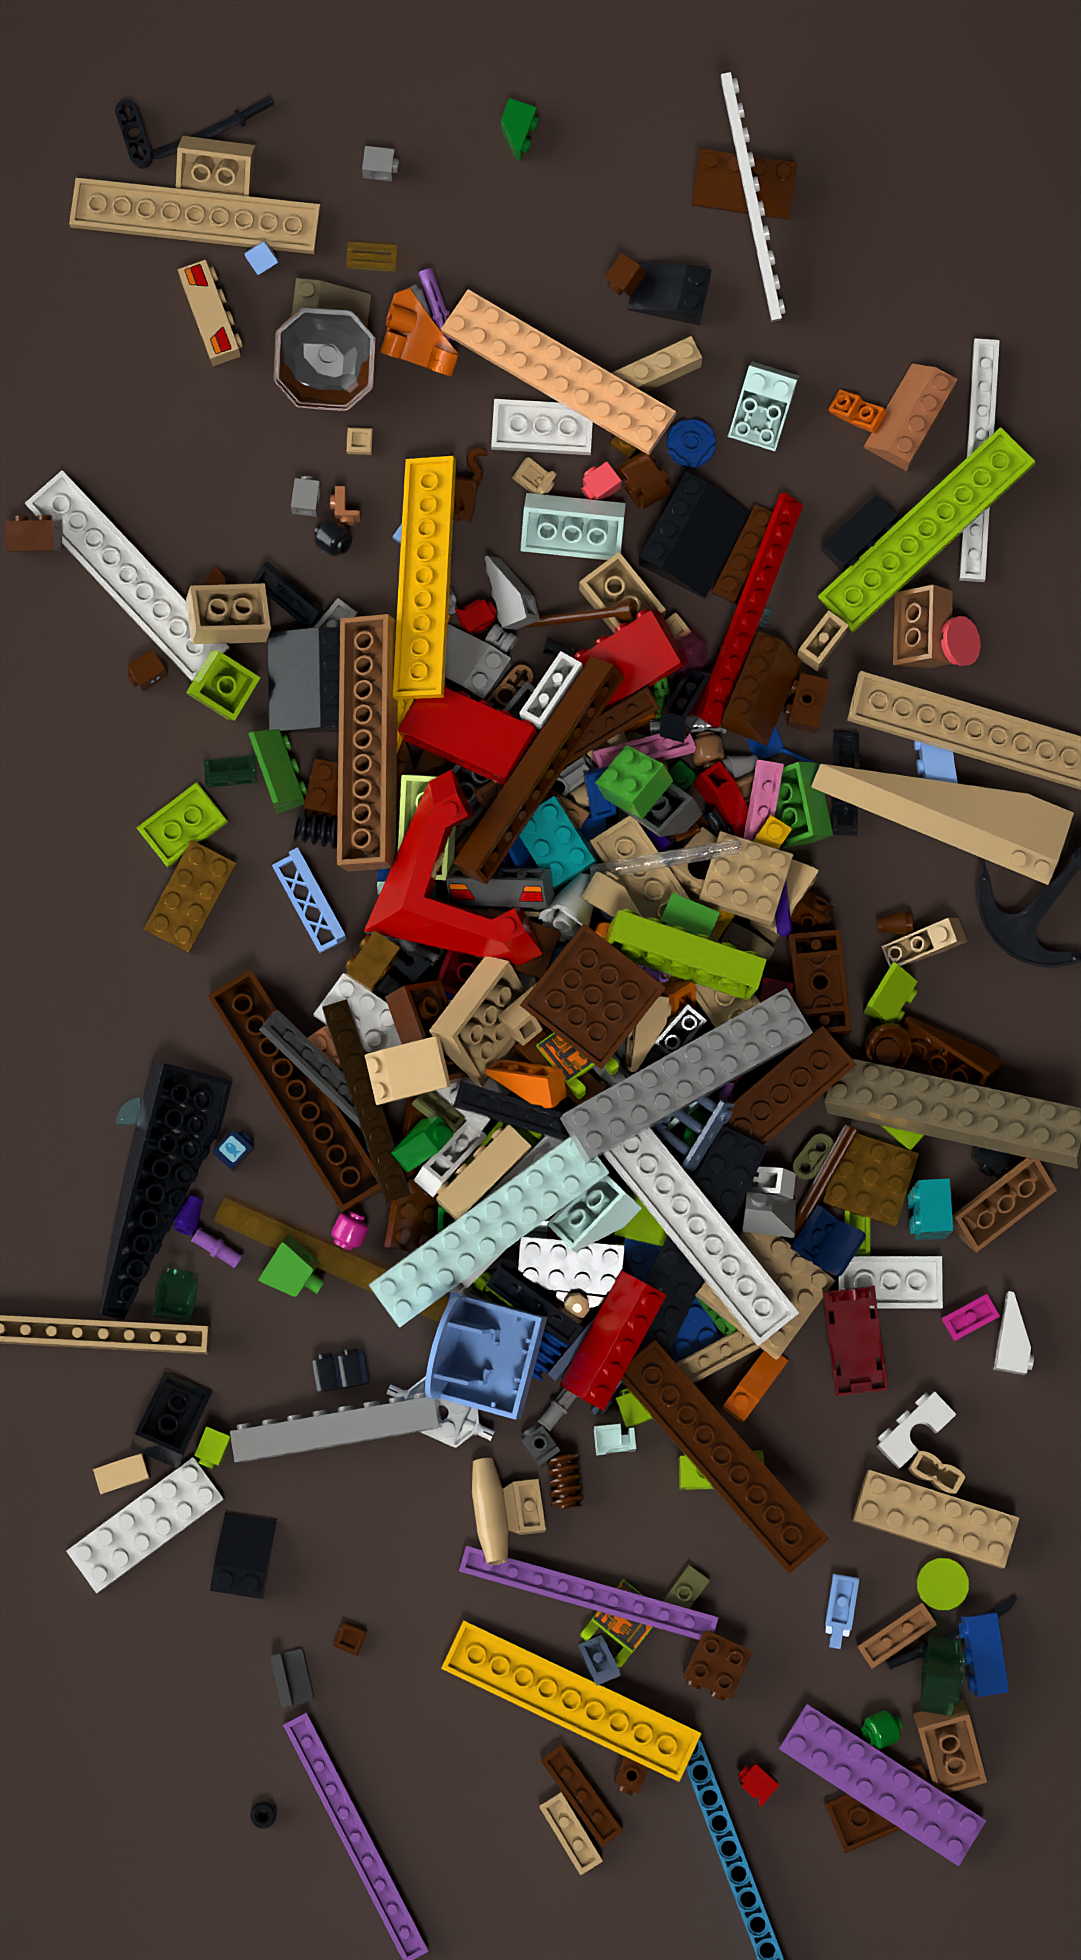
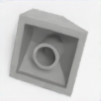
(769, 1214)

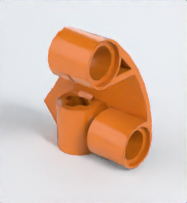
(415, 336)

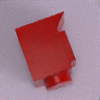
(476, 616)
(757, 1783)

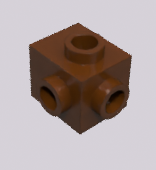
(812, 913)

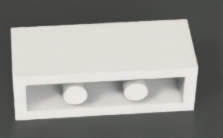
(551, 690)

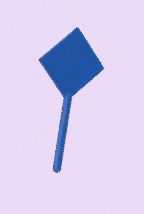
(773, 748)

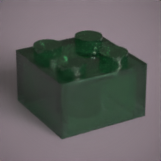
(941, 1676)

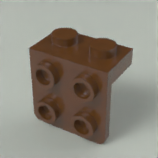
(717, 1665)

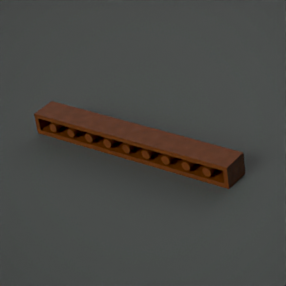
(538, 770)

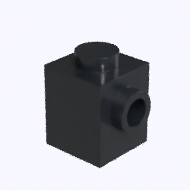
(992, 1161)

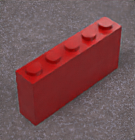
(640, 652)
(469, 734)
(612, 1340)

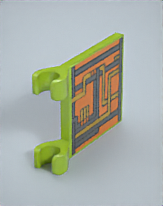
(572, 1062)
(625, 1632)

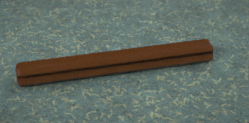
(824, 1177)

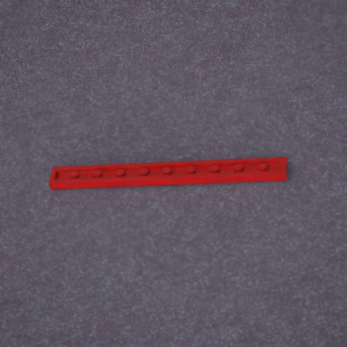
(749, 610)

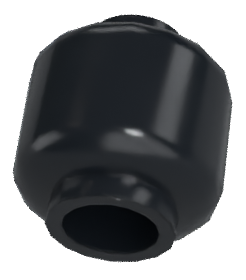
(332, 537)

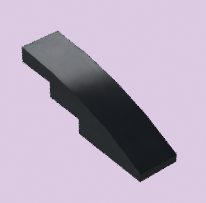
(845, 755)

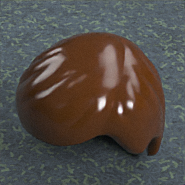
(888, 1046)

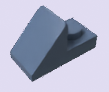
(599, 1660)

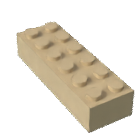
(935, 1519)

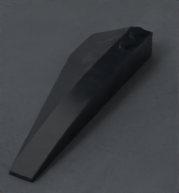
(170, 1141)

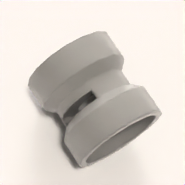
(501, 640)

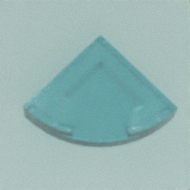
(129, 1112)

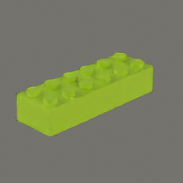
(686, 955)

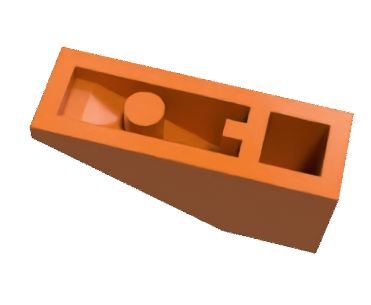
(532, 1082)
(754, 1386)

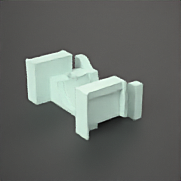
(610, 1440)

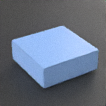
(261, 257)

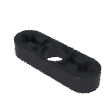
(141, 141)

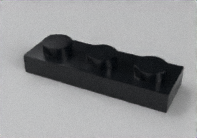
(288, 595)

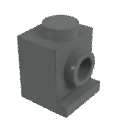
(543, 1454)

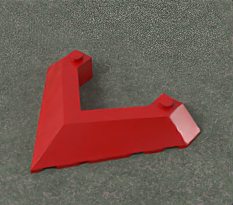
(406, 900)

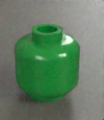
(882, 1729)

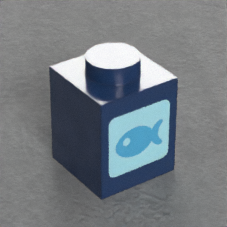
(234, 1149)

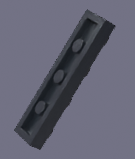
(528, 1298)

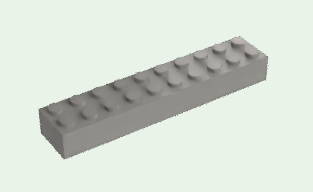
(686, 1075)

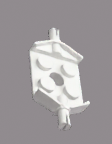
(457, 1427)

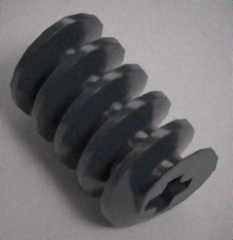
(316, 829)

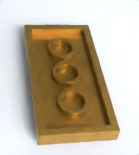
(190, 896)

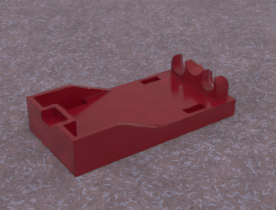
(855, 1340)

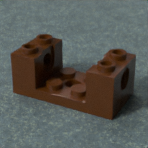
(814, 956)

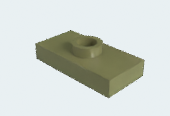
(433, 1105)
(687, 1588)

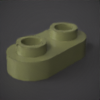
(812, 1157)

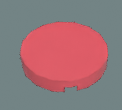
(960, 641)

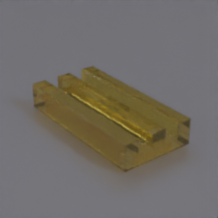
(373, 257)

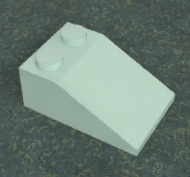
(594, 1214)

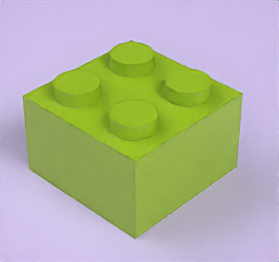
(223, 685)

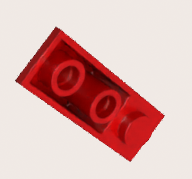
(721, 791)

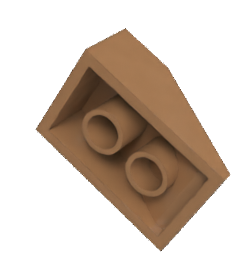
(950, 1749)

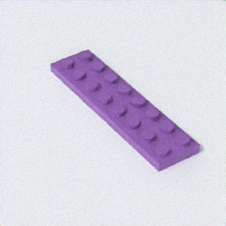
(882, 1785)

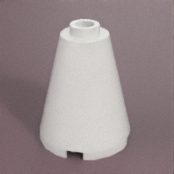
(568, 910)

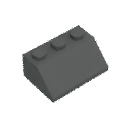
(671, 813)

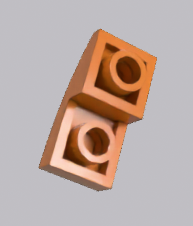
(856, 411)

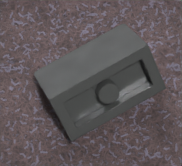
(292, 1678)

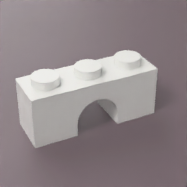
(897, 1443)

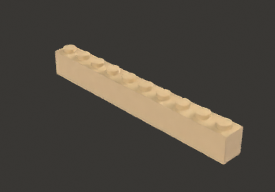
(104, 1334)

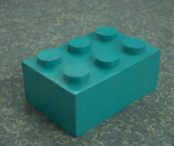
(557, 842)
(931, 1209)

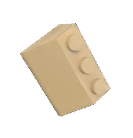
(215, 166)
(799, 881)

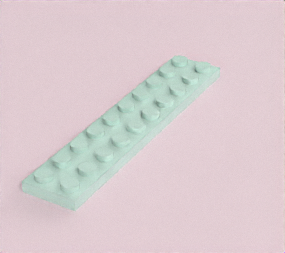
(485, 1231)

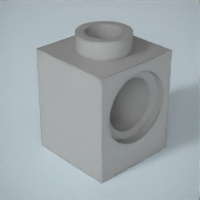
(379, 163)
(305, 496)

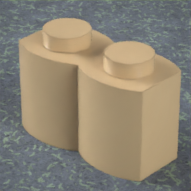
(942, 1476)

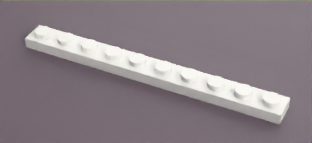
(751, 186)
(979, 430)

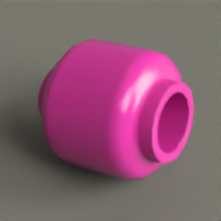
(350, 1230)

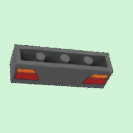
(506, 888)

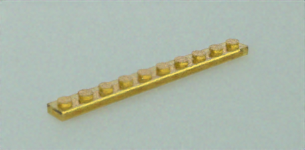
(330, 1258)

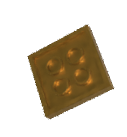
(872, 1180)

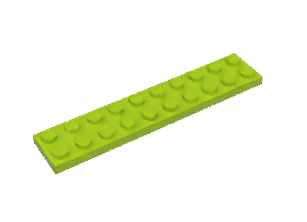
(926, 529)

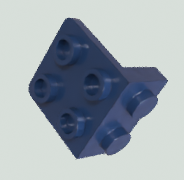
(828, 1242)

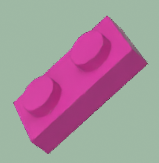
(970, 1317)

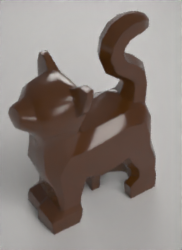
(467, 488)

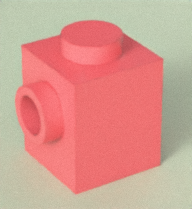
(600, 482)

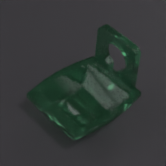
(175, 1295)

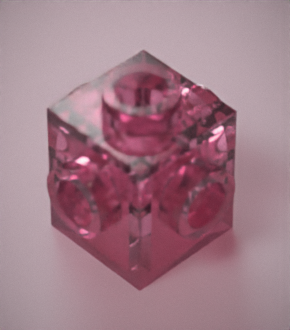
(694, 651)

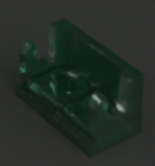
(230, 771)

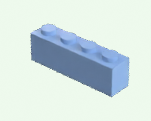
(935, 763)

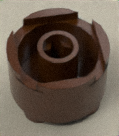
(644, 480)

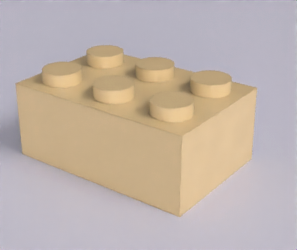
(614, 583)
(228, 613)

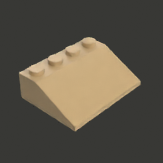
(470, 1023)

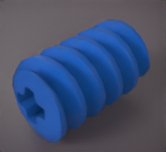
(549, 1346)

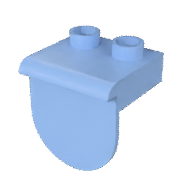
(484, 1355)

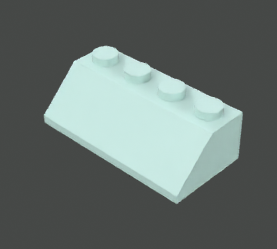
(572, 526)

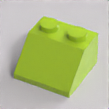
(891, 996)

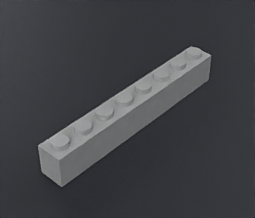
(335, 1429)

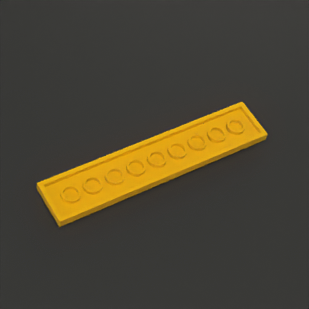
(424, 578)
(571, 1701)

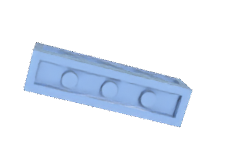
(318, 897)

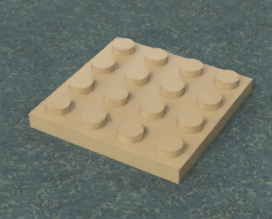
(795, 1277)

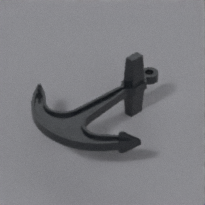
(1017, 931)

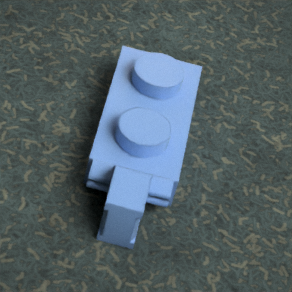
(841, 1608)

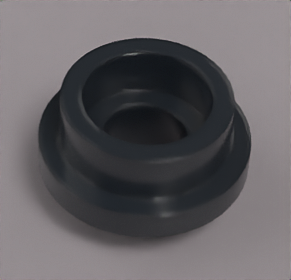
(254, 1815)

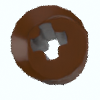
(565, 1481)

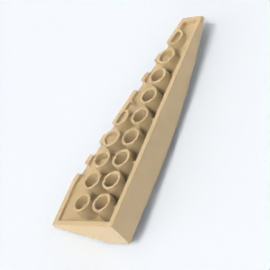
(984, 821)

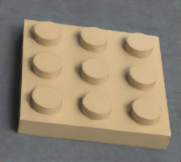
(748, 881)

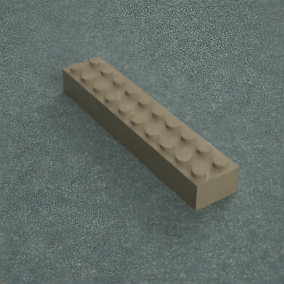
(958, 1112)

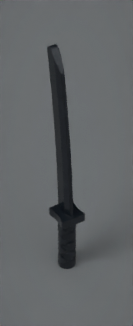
(238, 118)
(920, 1651)

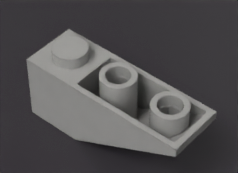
(513, 600)

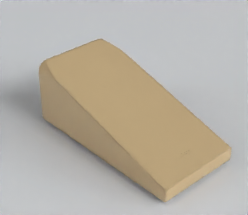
(121, 1473)

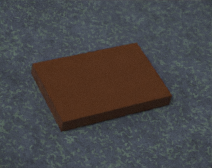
(547, 939)

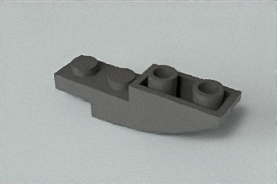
(675, 1034)

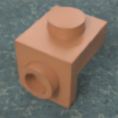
(338, 502)

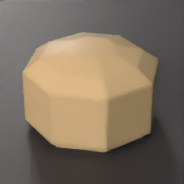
(577, 1304)

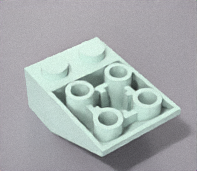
(763, 406)

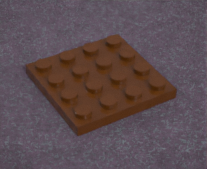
(592, 996)

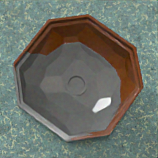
(324, 359)

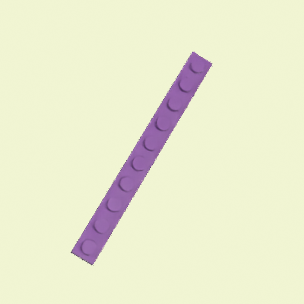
(589, 1595)
(355, 1838)

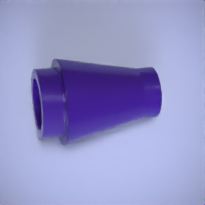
(188, 1218)

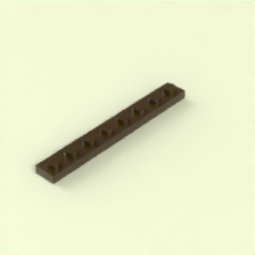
(370, 1116)

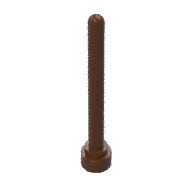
(625, 610)

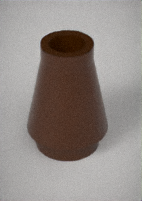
(898, 923)

